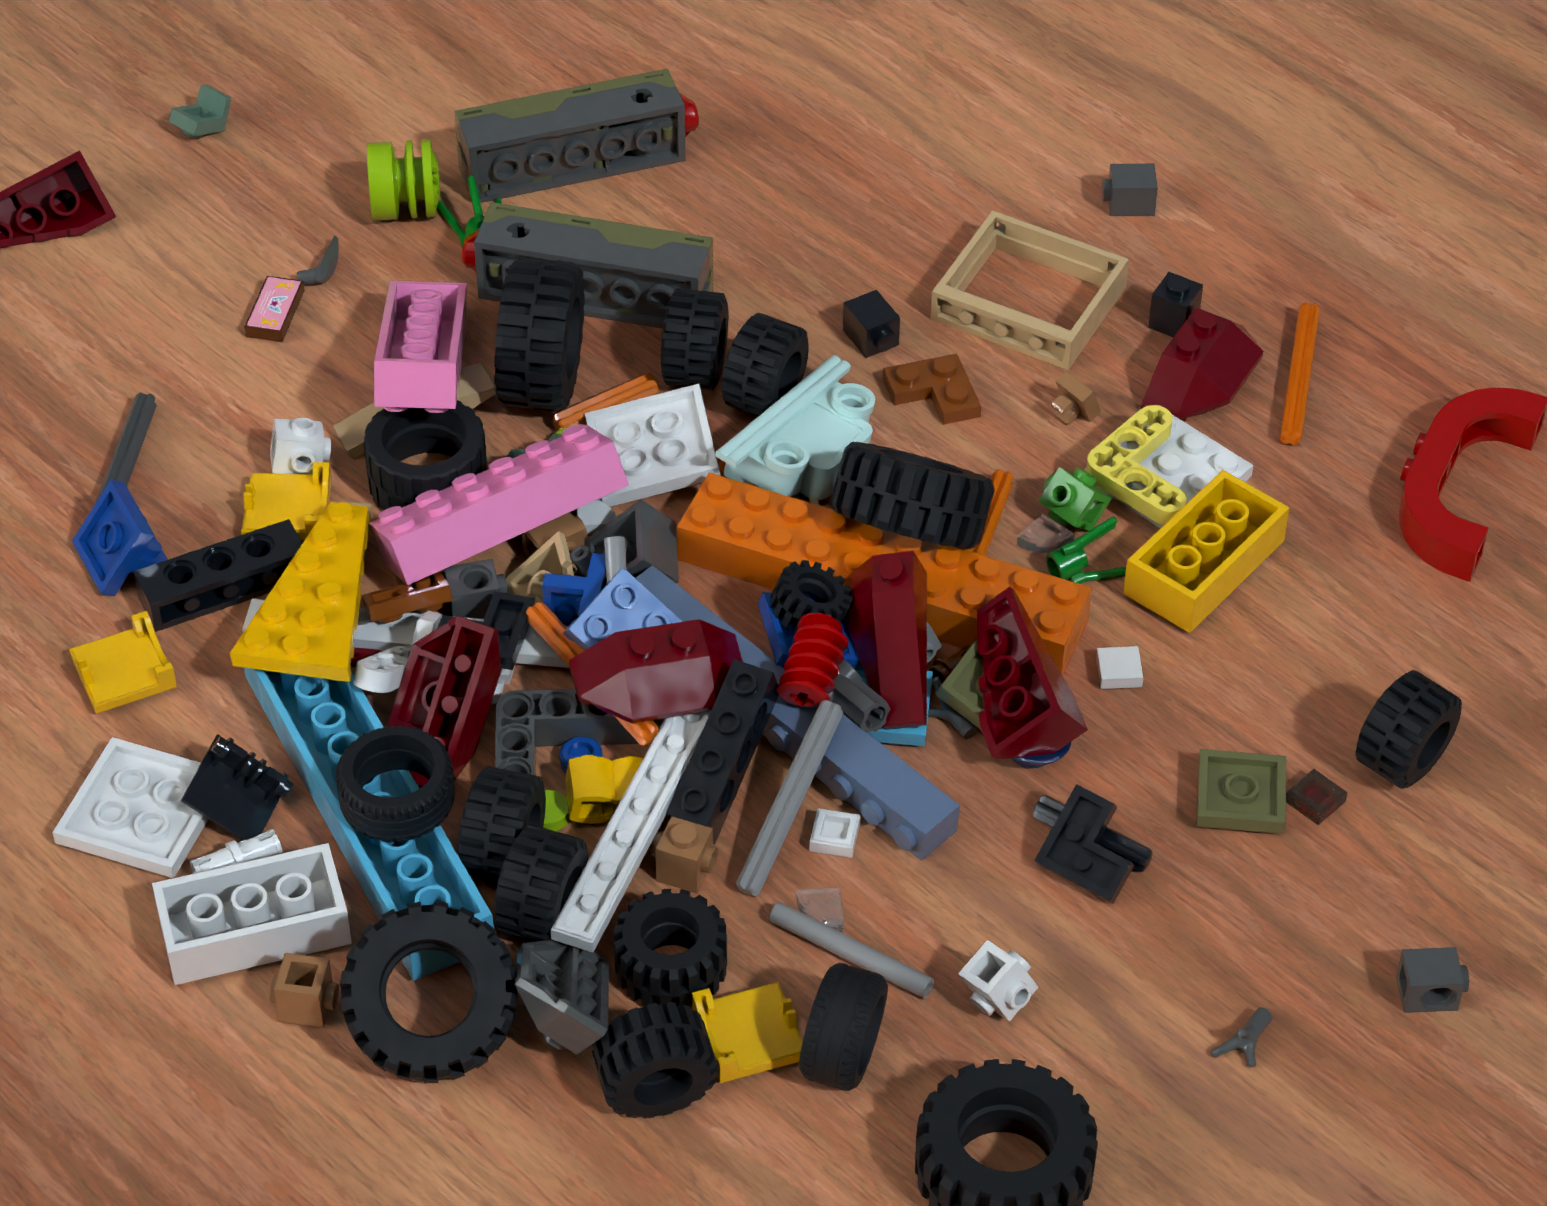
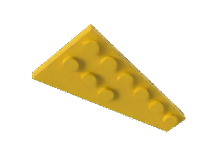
(315, 604)

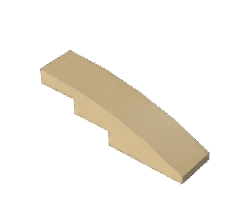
(473, 389)

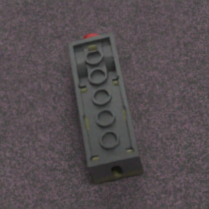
(574, 135)
(624, 266)

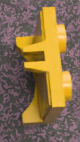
(285, 497)
(124, 666)
(750, 1030)

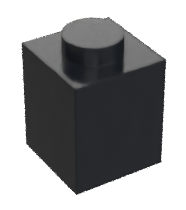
(1173, 303)
(871, 323)

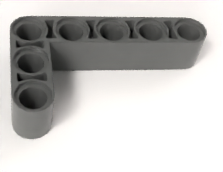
(549, 719)

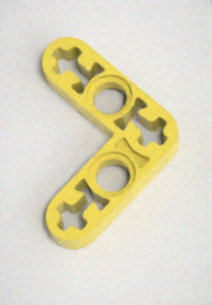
(1127, 465)

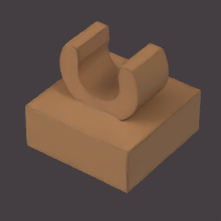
(1074, 399)

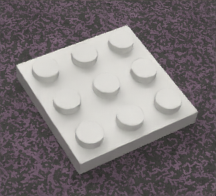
(660, 442)
(1188, 462)
(134, 809)

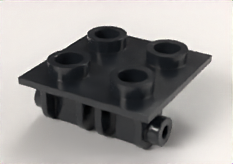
(235, 789)

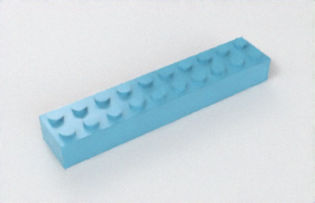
(316, 725)

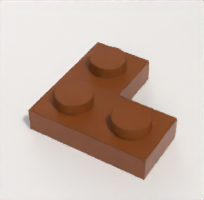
(938, 379)
(424, 595)

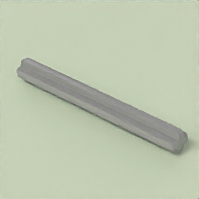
(789, 798)

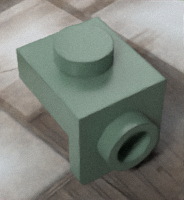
(205, 116)

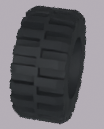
(539, 334)
(912, 495)
(414, 930)
(1010, 1101)

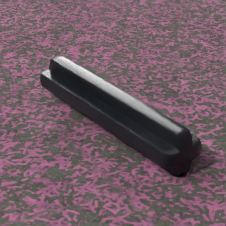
(1049, 809)

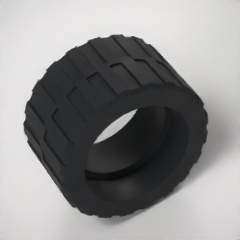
(415, 431)

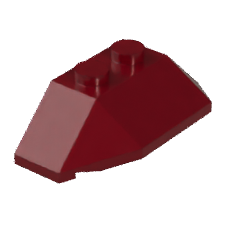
(1203, 366)
(656, 670)
(450, 687)

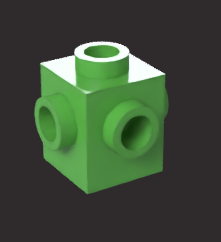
(1074, 498)

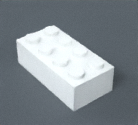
(251, 913)

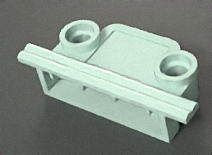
(802, 435)

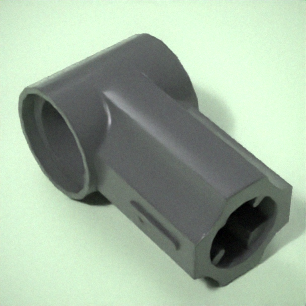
(858, 700)

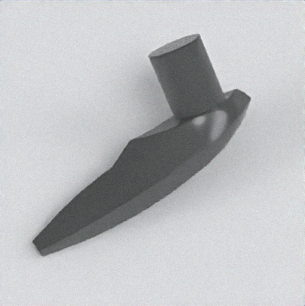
(325, 267)

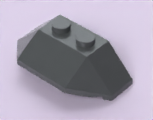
(564, 992)

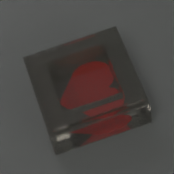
(1316, 796)

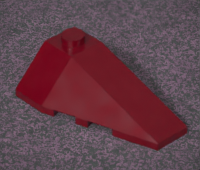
(53, 204)
(891, 633)
(1022, 689)

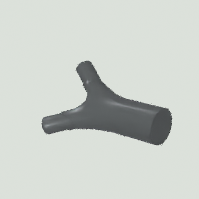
(946, 712)
(1246, 1036)

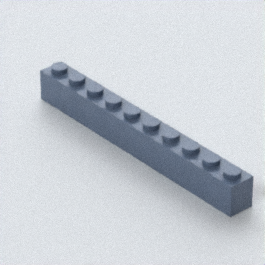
(854, 764)

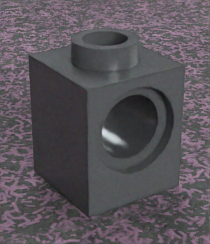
(473, 587)
(1431, 979)

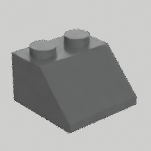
(648, 540)

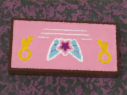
(274, 308)

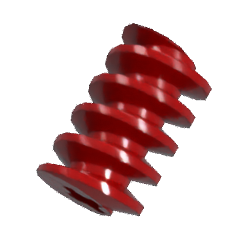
(813, 661)

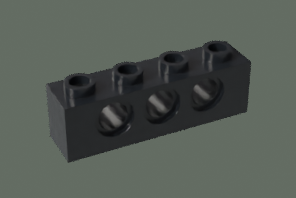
(216, 575)
(725, 747)

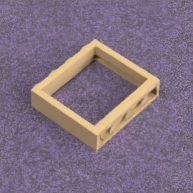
(1016, 329)

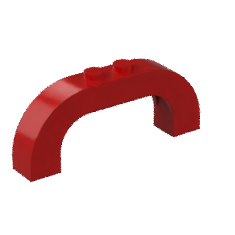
(1473, 417)

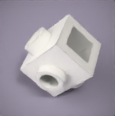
(298, 445)
(998, 981)

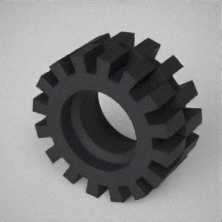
(804, 581)

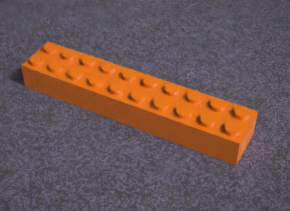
(760, 532)

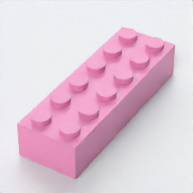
(420, 346)
(498, 503)

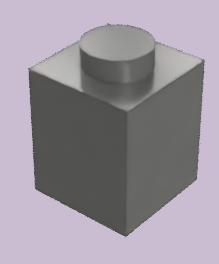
(1131, 189)

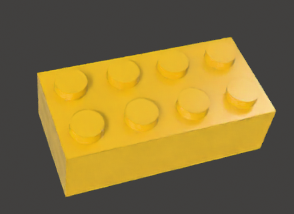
(1206, 551)

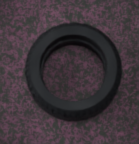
(403, 816)
(843, 1026)

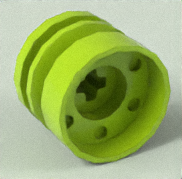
(402, 180)

